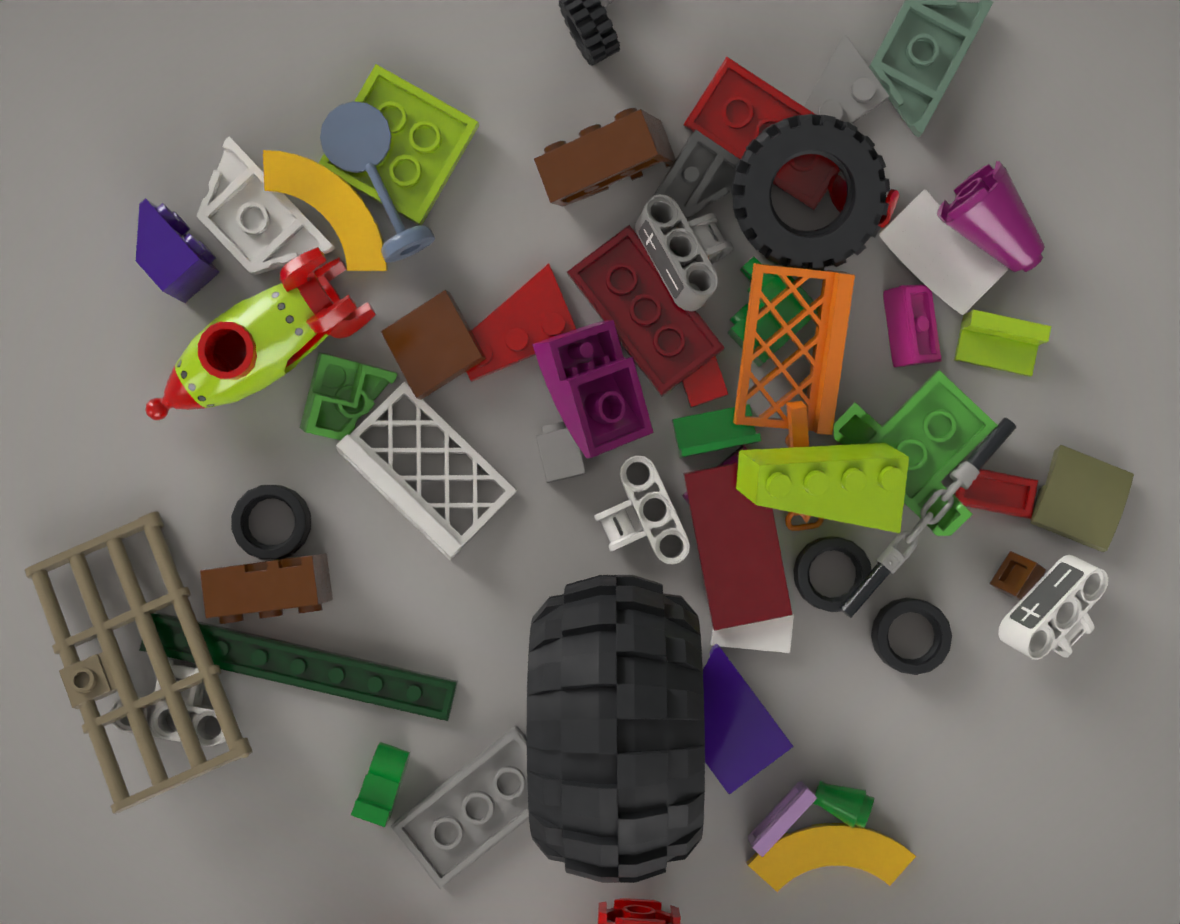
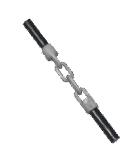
(891, 557)

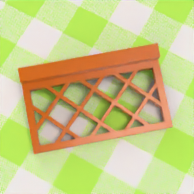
(827, 347)

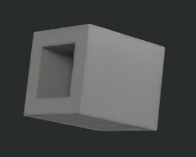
(559, 453)

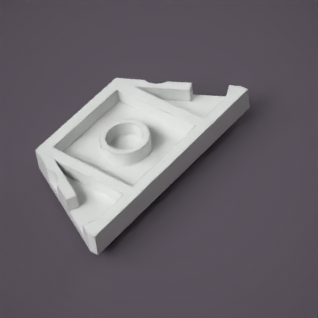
(252, 223)

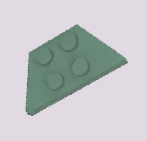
(924, 54)

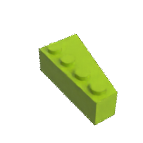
(831, 482)

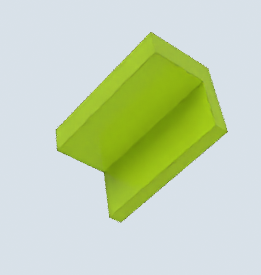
(1000, 342)

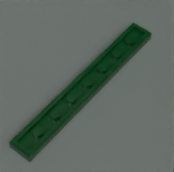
(312, 668)

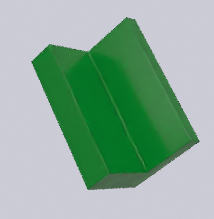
(712, 432)

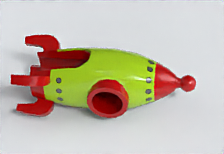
(262, 337)

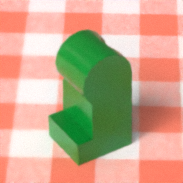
(381, 785)

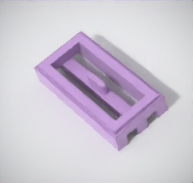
(781, 818)

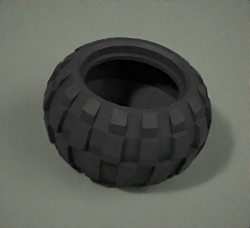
(615, 729)

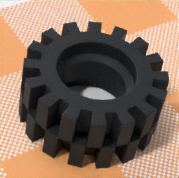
(590, 29)

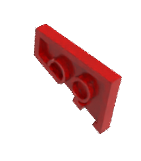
(525, 318)

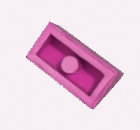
(911, 325)

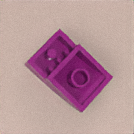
(594, 387)

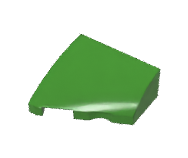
(341, 394)

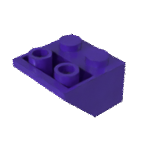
(170, 256)

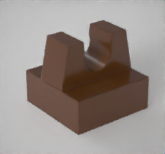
(1017, 576)

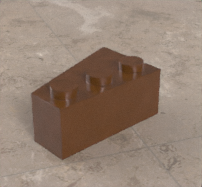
(603, 156)
(266, 588)

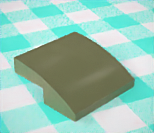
(1082, 498)

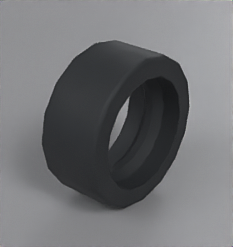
(241, 515)
(808, 555)
(941, 643)

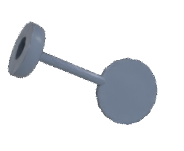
(357, 141)

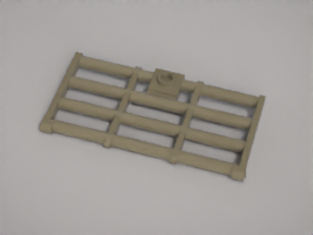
(107, 672)

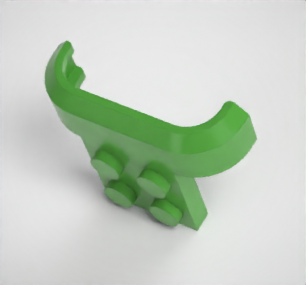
(935, 431)

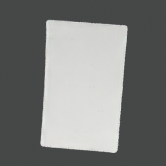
(940, 255)

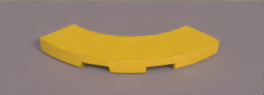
(334, 200)
(831, 846)

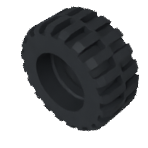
(863, 204)

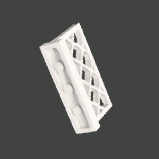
(397, 489)

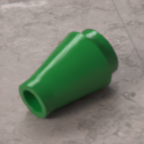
(845, 803)

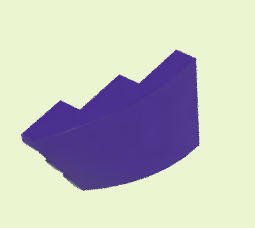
(738, 728)

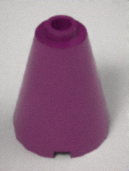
(994, 218)

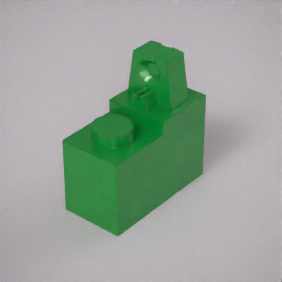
(768, 325)

